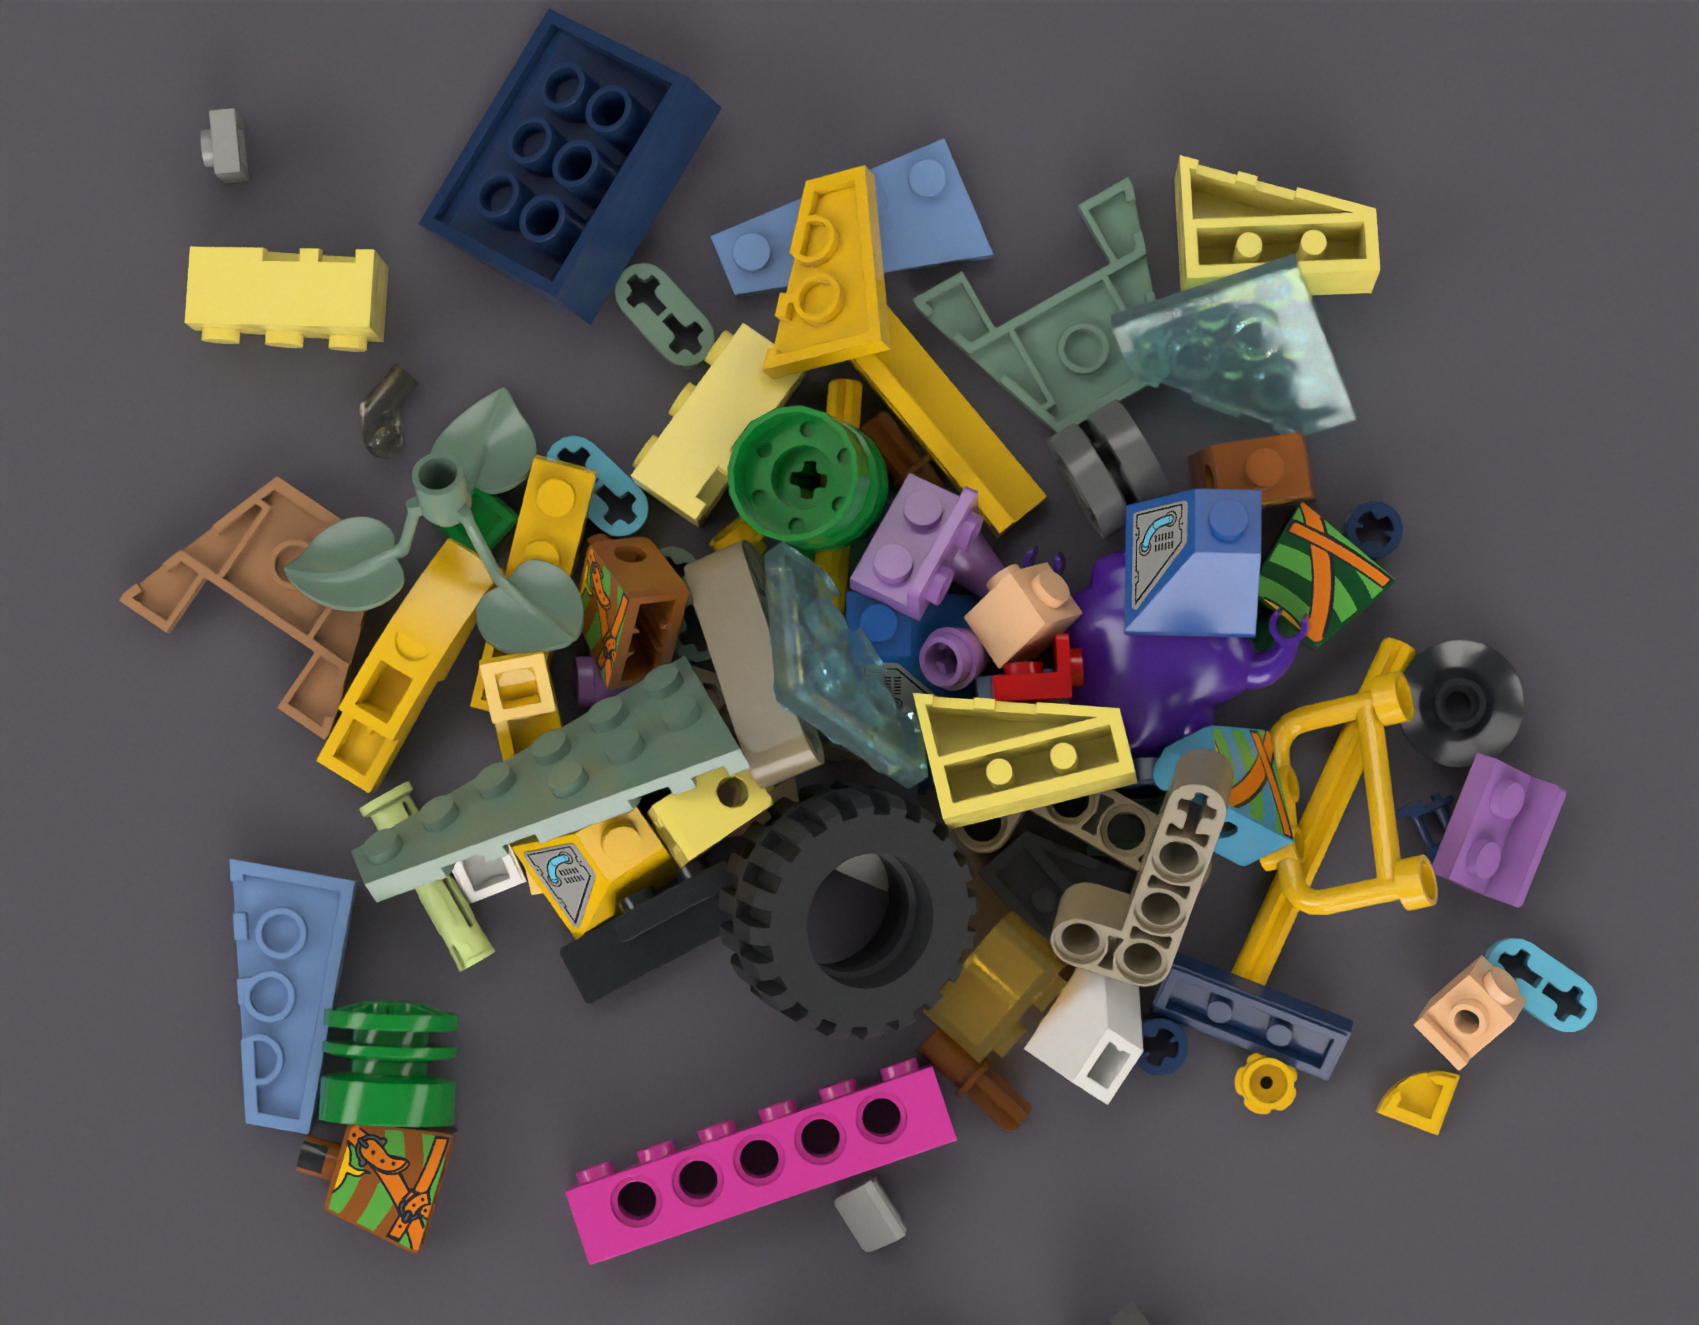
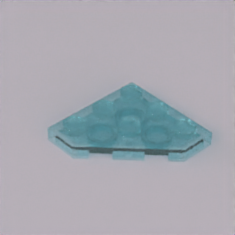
(1242, 348)
(835, 673)

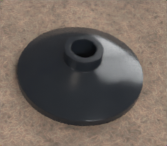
(1492, 696)

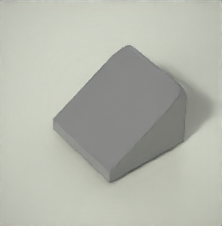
(870, 1215)

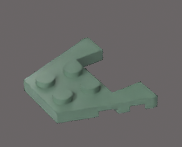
(1063, 351)

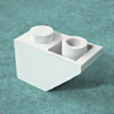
(1092, 1033)

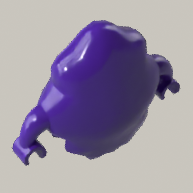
(1161, 681)

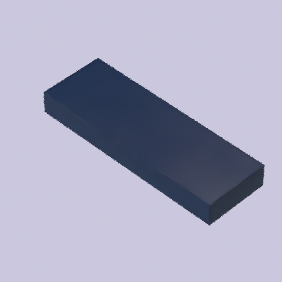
(1252, 1016)

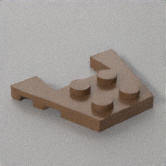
(247, 560)

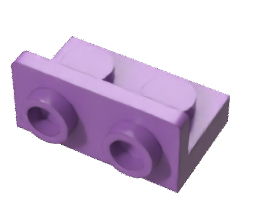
(915, 546)
(1498, 831)

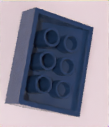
(571, 164)

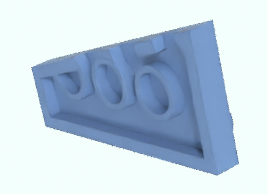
(921, 223)
(290, 965)

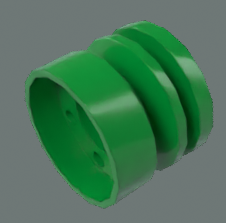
(773, 474)
(389, 1066)

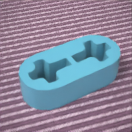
(614, 479)
(1548, 972)

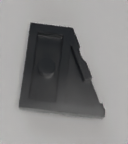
(1037, 871)

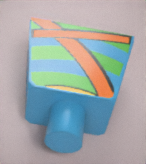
(1257, 809)

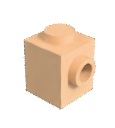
(1022, 613)

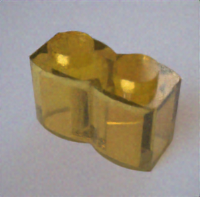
(998, 987)

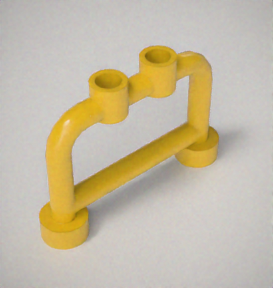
(1397, 878)

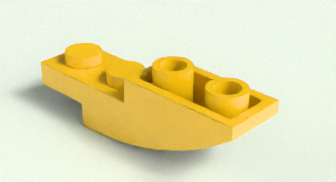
(547, 530)
(406, 665)

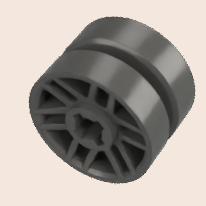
(1109, 468)

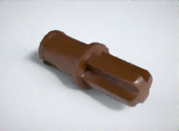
(899, 452)
(976, 1081)

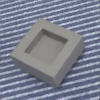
(225, 146)

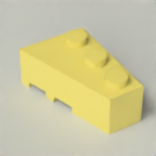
(1241, 223)
(287, 296)
(693, 452)
(1019, 756)

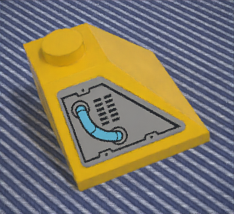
(597, 868)

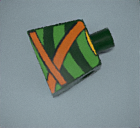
(1317, 574)

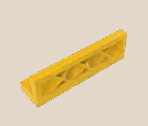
(949, 429)

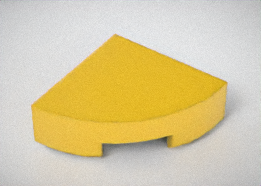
(1420, 1099)

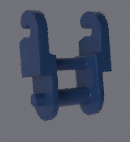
(1415, 811)

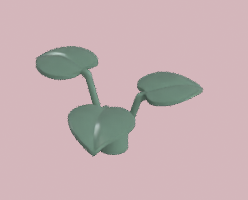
(484, 448)

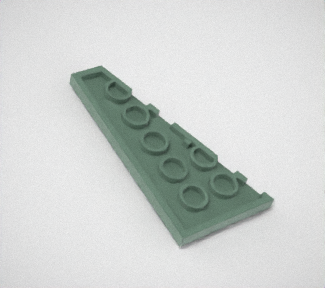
(563, 782)

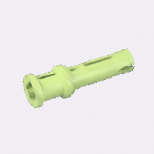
(440, 898)

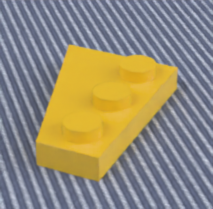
(836, 280)

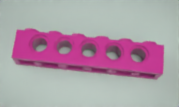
(612, 1231)

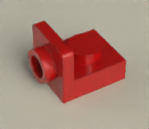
(1028, 684)

